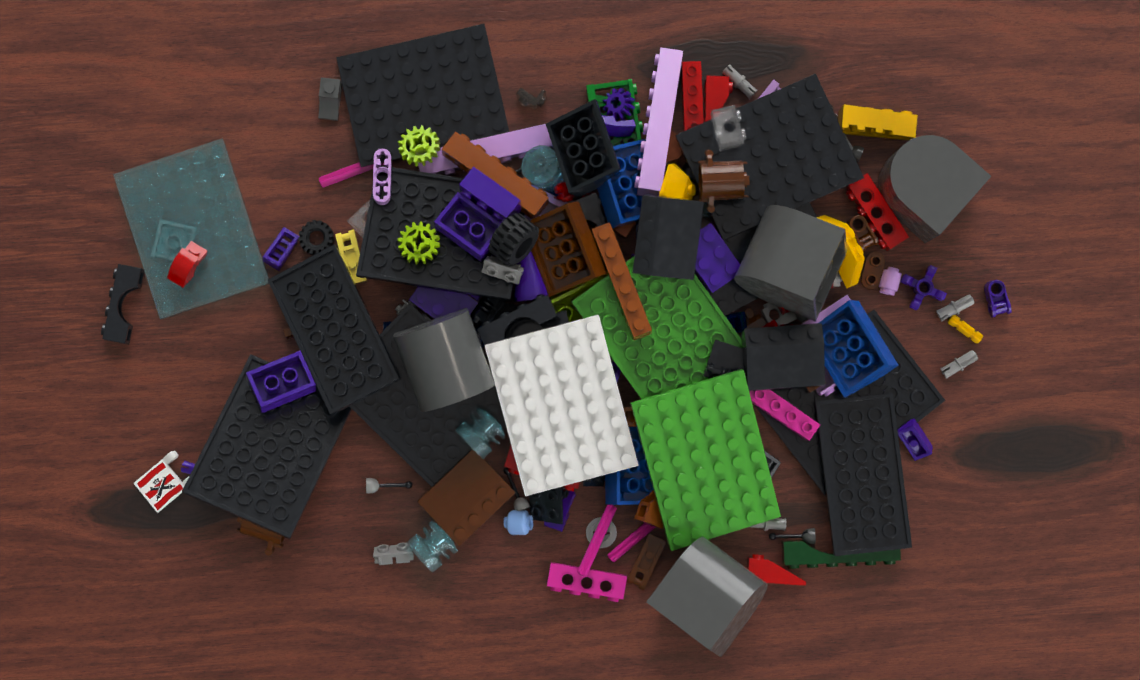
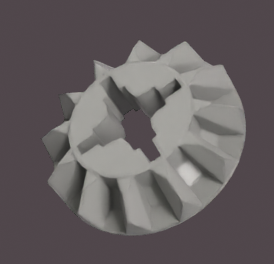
(608, 539)

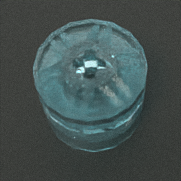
(546, 176)
(481, 432)
(432, 546)

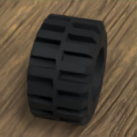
(513, 239)

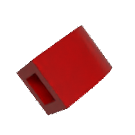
(185, 264)

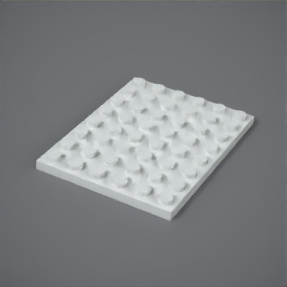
(561, 405)

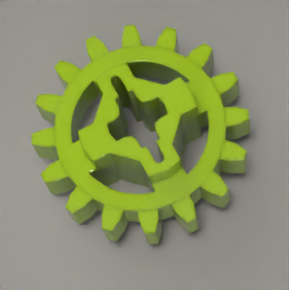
(419, 145)
(411, 241)

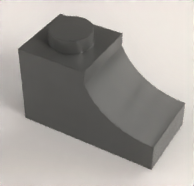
(329, 98)

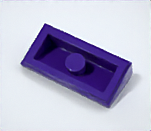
(915, 440)

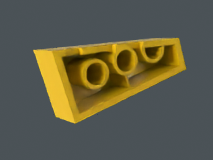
(877, 122)

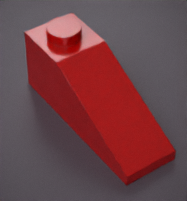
(716, 93)
(771, 572)

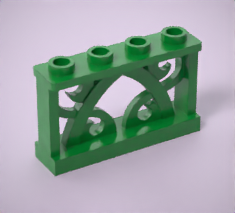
(628, 86)

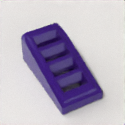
(286, 252)

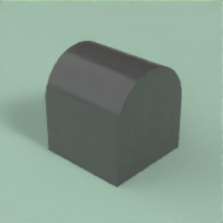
(929, 184)
(792, 260)
(444, 360)
(709, 595)

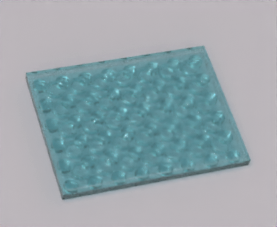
(197, 201)

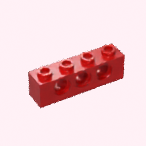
(691, 94)
(876, 201)

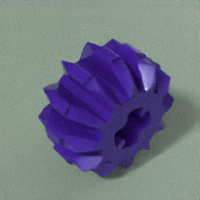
(617, 97)

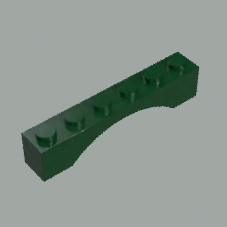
(799, 553)

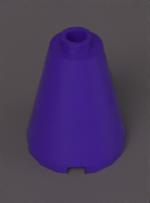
(531, 282)

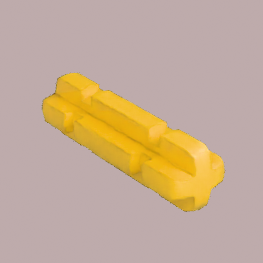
(965, 329)

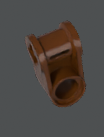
(863, 233)

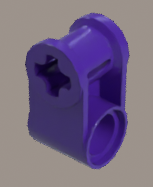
(998, 299)

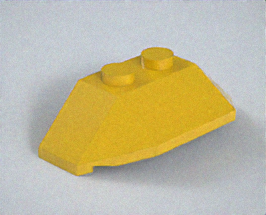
(677, 184)
(854, 259)

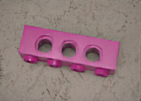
(785, 413)
(617, 581)

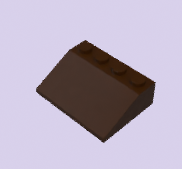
(566, 249)
(466, 497)

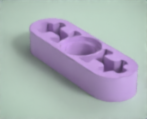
(377, 163)

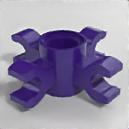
(927, 279)

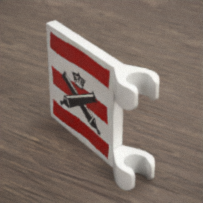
(161, 483)

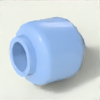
(518, 522)

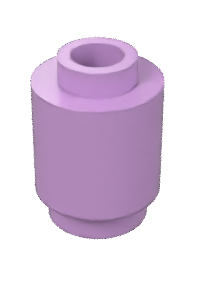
(890, 281)

